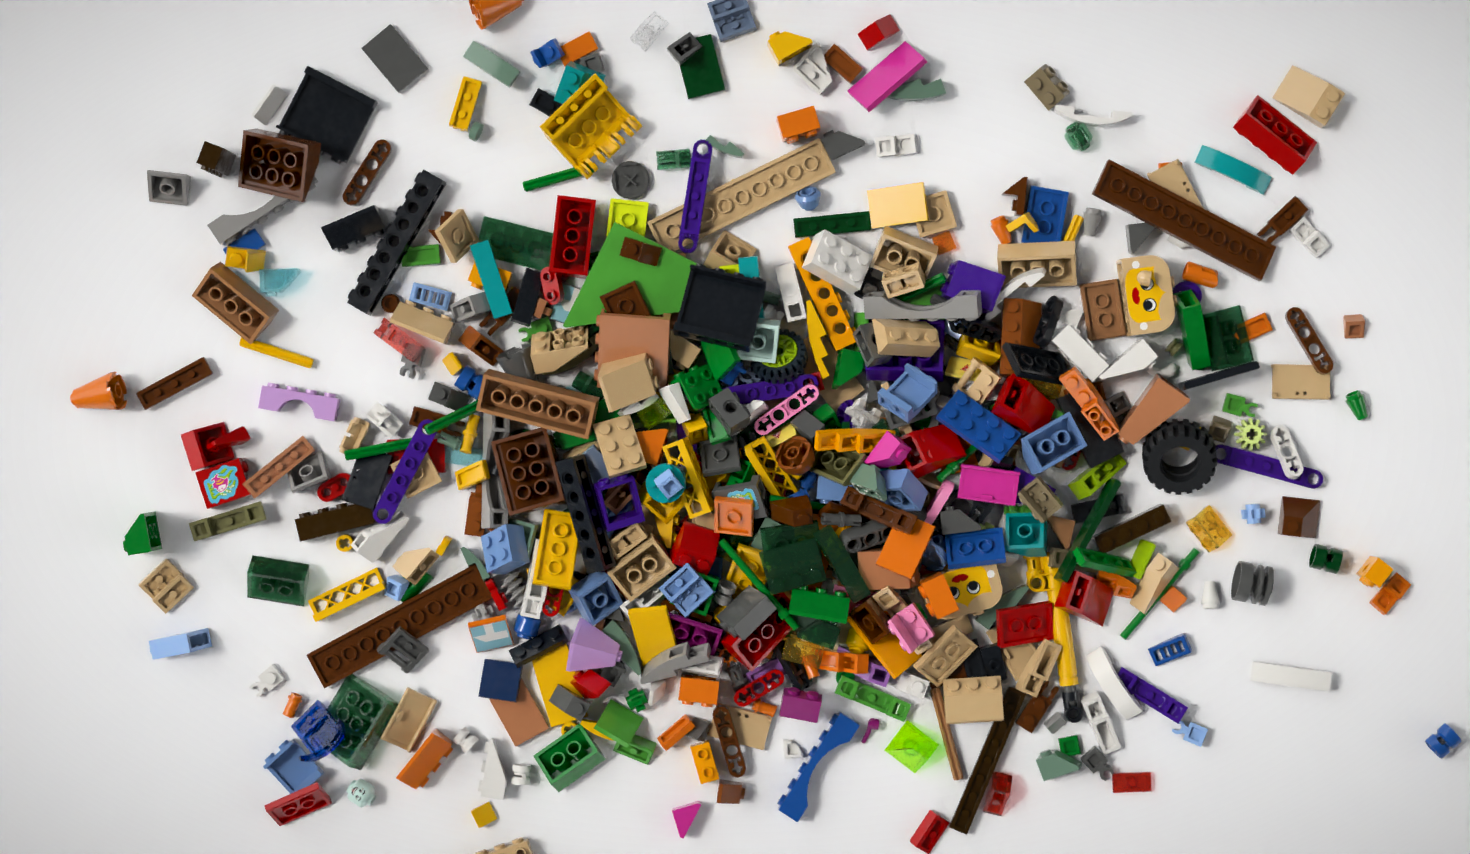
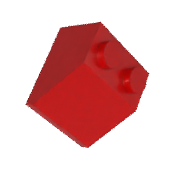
(195, 446)
(695, 546)

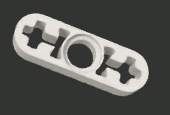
(1276, 440)

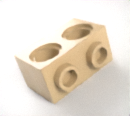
(903, 280)
(627, 539)

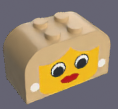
(1145, 307)
(972, 589)

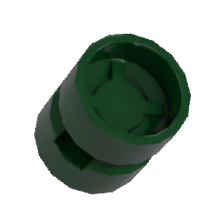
(1319, 556)

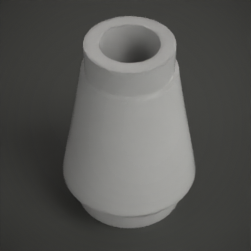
(1091, 220)

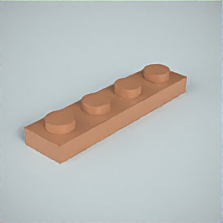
(278, 467)

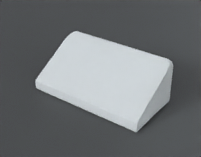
(269, 104)

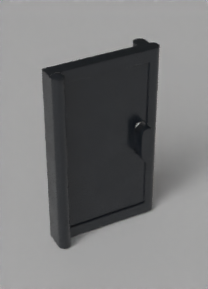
(366, 483)

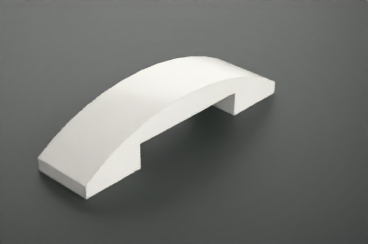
(1068, 113)
(1029, 277)
(1112, 684)

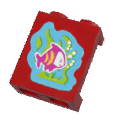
(223, 482)

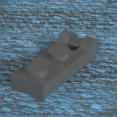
(895, 422)

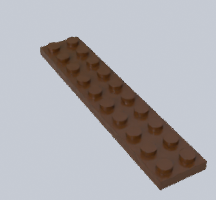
(1183, 220)
(415, 616)

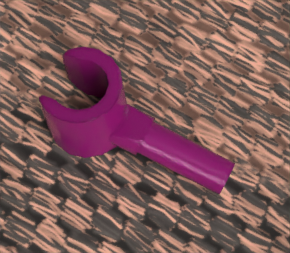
(872, 724)

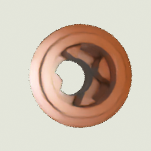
(999, 228)

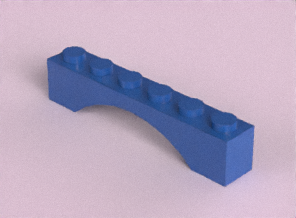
(840, 732)

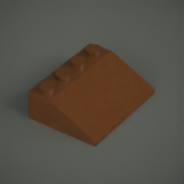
(278, 164)
(529, 471)

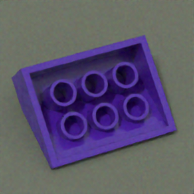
(930, 366)

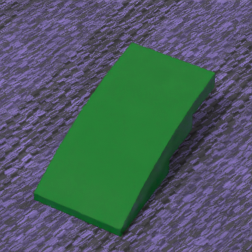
(720, 359)

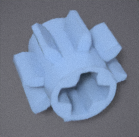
(1253, 513)

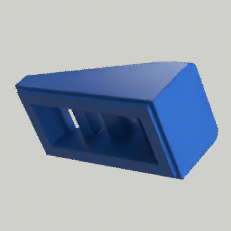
(1181, 637)

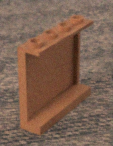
(633, 335)

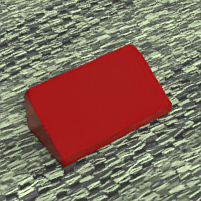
(929, 831)

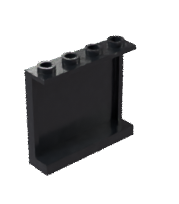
(328, 114)
(720, 307)

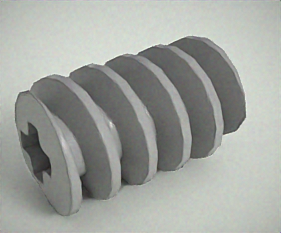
(515, 588)

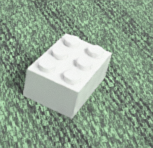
(837, 262)
(1079, 352)

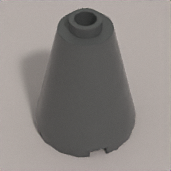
(518, 362)

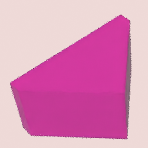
(684, 816)

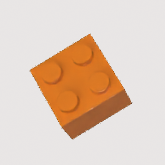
(798, 124)
(938, 595)
(698, 689)

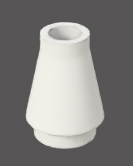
(1210, 596)

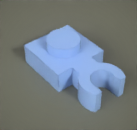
(1193, 733)

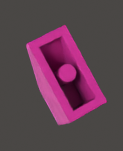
(888, 451)

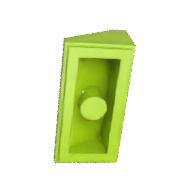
(1142, 557)

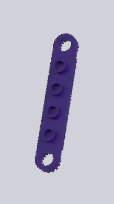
(695, 196)
(768, 391)
(1265, 466)
(404, 472)

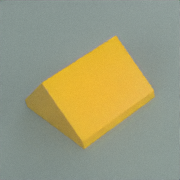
(985, 351)

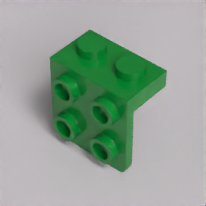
(698, 385)

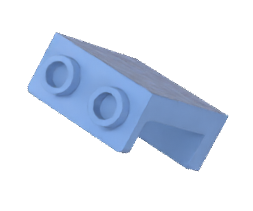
(908, 393)
(289, 769)

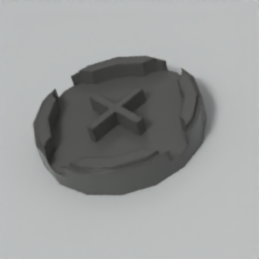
(630, 180)

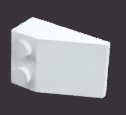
(1135, 358)

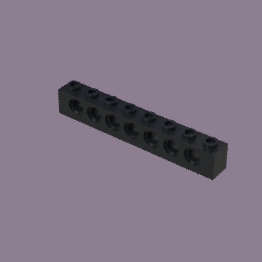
(406, 238)

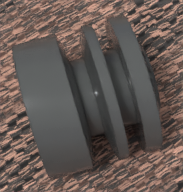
(1256, 584)

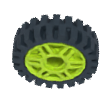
(790, 359)

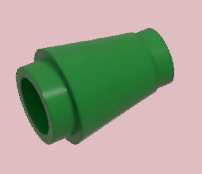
(1356, 403)

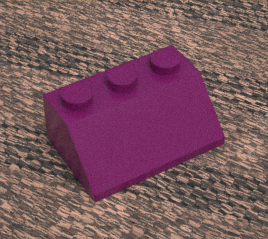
(695, 632)

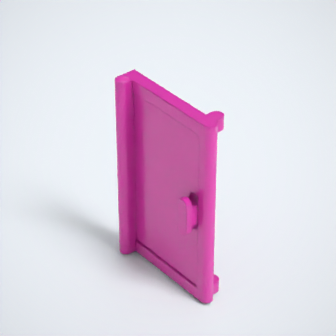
(988, 484)

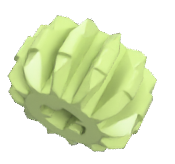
(1254, 439)

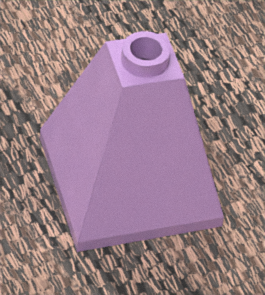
(591, 649)

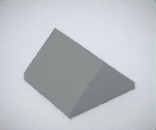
(168, 187)
(309, 472)

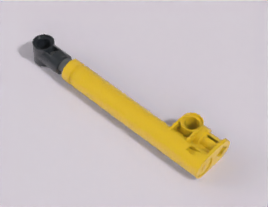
(1061, 632)

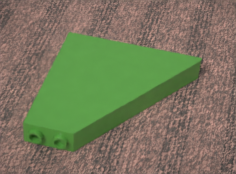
(659, 285)

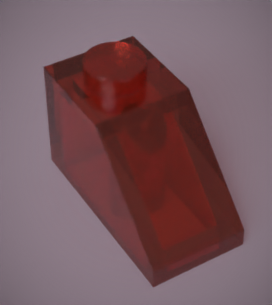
(997, 793)

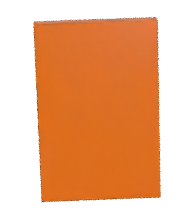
(904, 551)

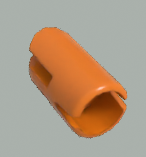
(1200, 275)

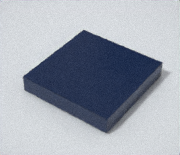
(500, 680)

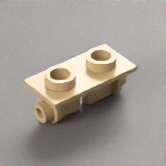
(358, 429)

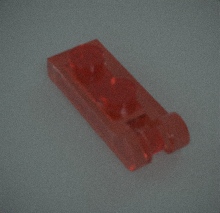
(399, 340)

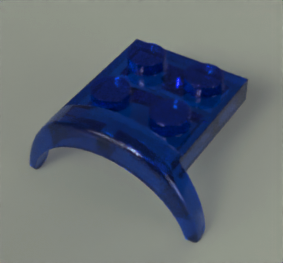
(318, 731)

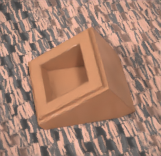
(1354, 326)

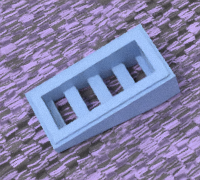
(414, 291)

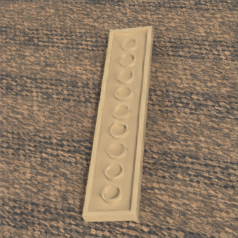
(749, 193)

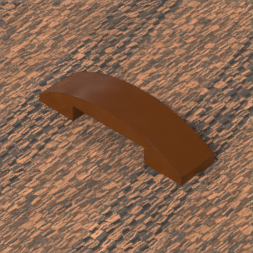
(878, 511)

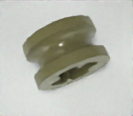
(1173, 347)

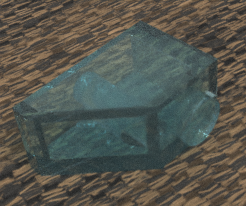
(276, 280)

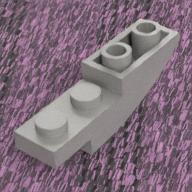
(669, 661)

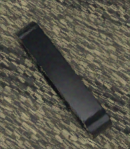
(1048, 321)
(981, 334)

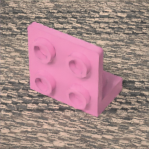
(910, 628)

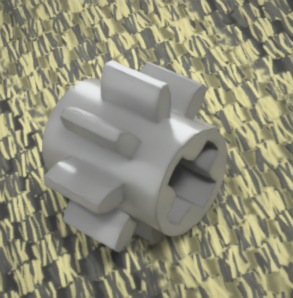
(483, 611)

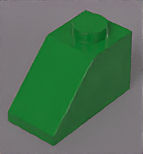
(848, 365)

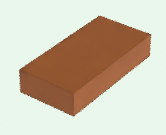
(842, 63)

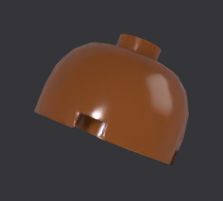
(795, 456)

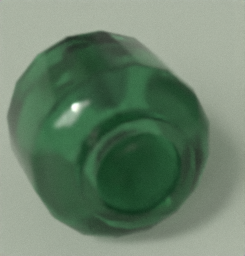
(1078, 136)

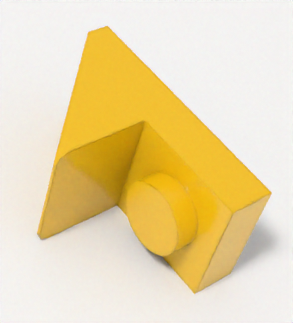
(245, 258)

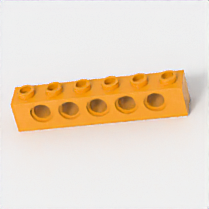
(838, 341)

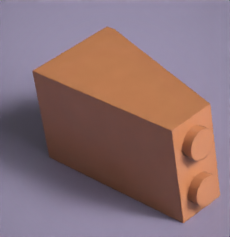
(1151, 409)

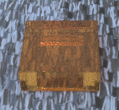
(944, 242)

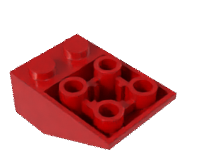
(1022, 404)
(931, 449)
(1085, 598)

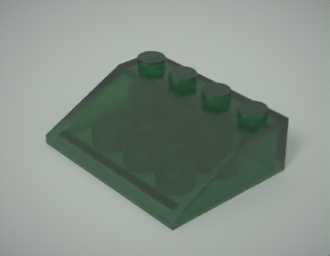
(365, 717)

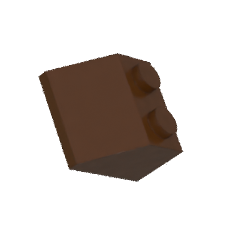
(871, 620)

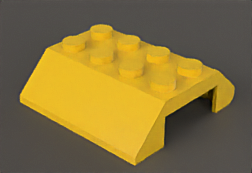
(588, 126)

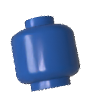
(526, 627)

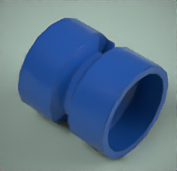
(465, 379)
(1448, 736)

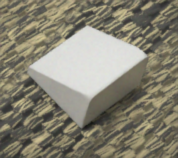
(657, 691)

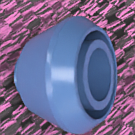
(808, 198)

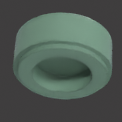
(475, 131)

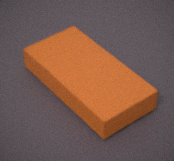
(578, 48)
(1257, 326)
(676, 732)

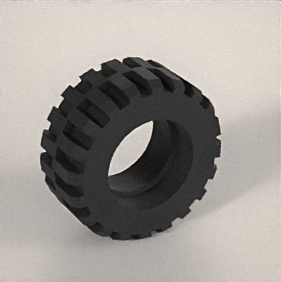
(1185, 477)

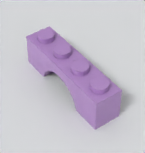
(274, 399)

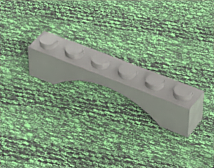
(230, 226)
(965, 305)
(494, 505)

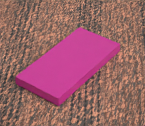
(887, 76)

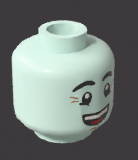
(361, 793)

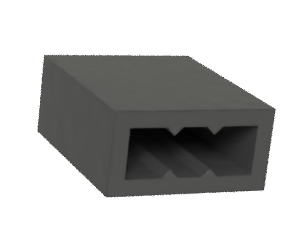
(745, 613)

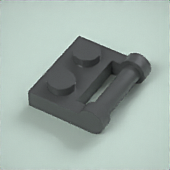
(405, 644)

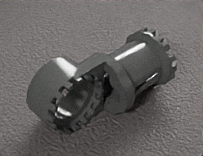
(737, 683)

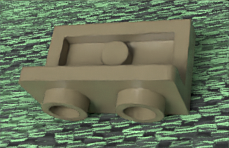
(1047, 86)
(1040, 499)

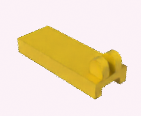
(465, 103)

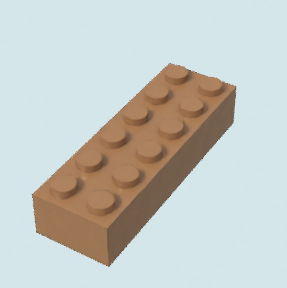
(537, 404)

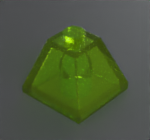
(911, 746)

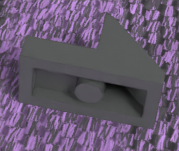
(448, 396)

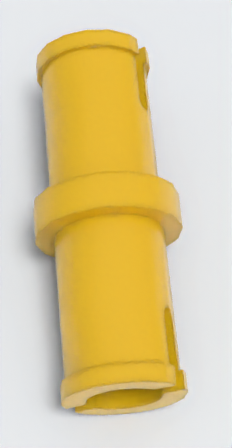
(470, 434)

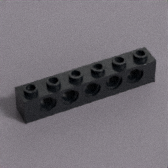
(585, 514)

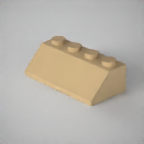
(1055, 257)

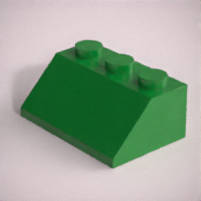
(143, 535)
(819, 604)
(569, 757)

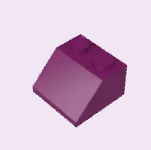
(800, 704)

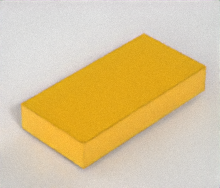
(472, 475)

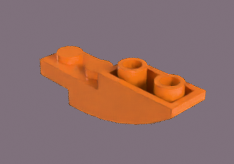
(1091, 402)

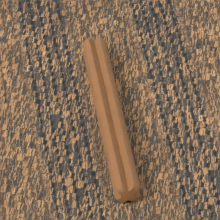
(946, 734)

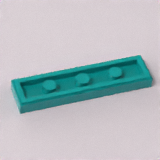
(491, 279)

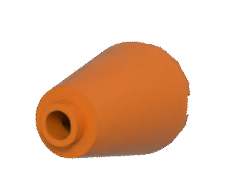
(492, 10)
(101, 393)

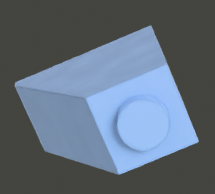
(180, 643)

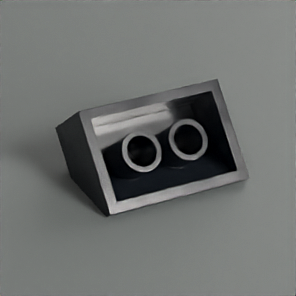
(354, 228)

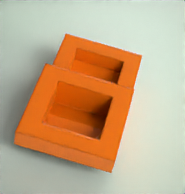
(1120, 585)
(1390, 593)

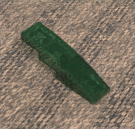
(841, 563)

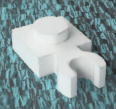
(268, 679)

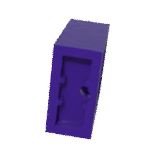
(624, 519)

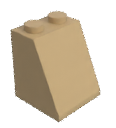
(627, 381)

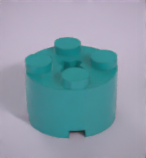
(652, 488)

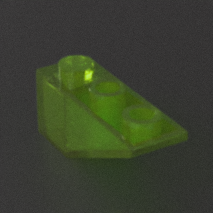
(654, 413)

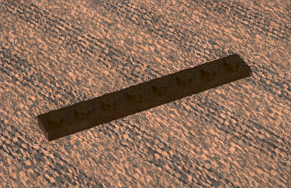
(986, 762)

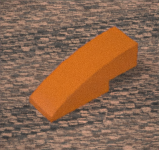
(844, 661)

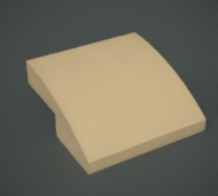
(166, 585)

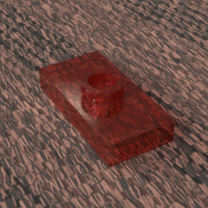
(1131, 782)

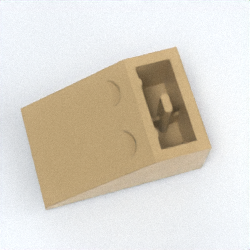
(557, 347)

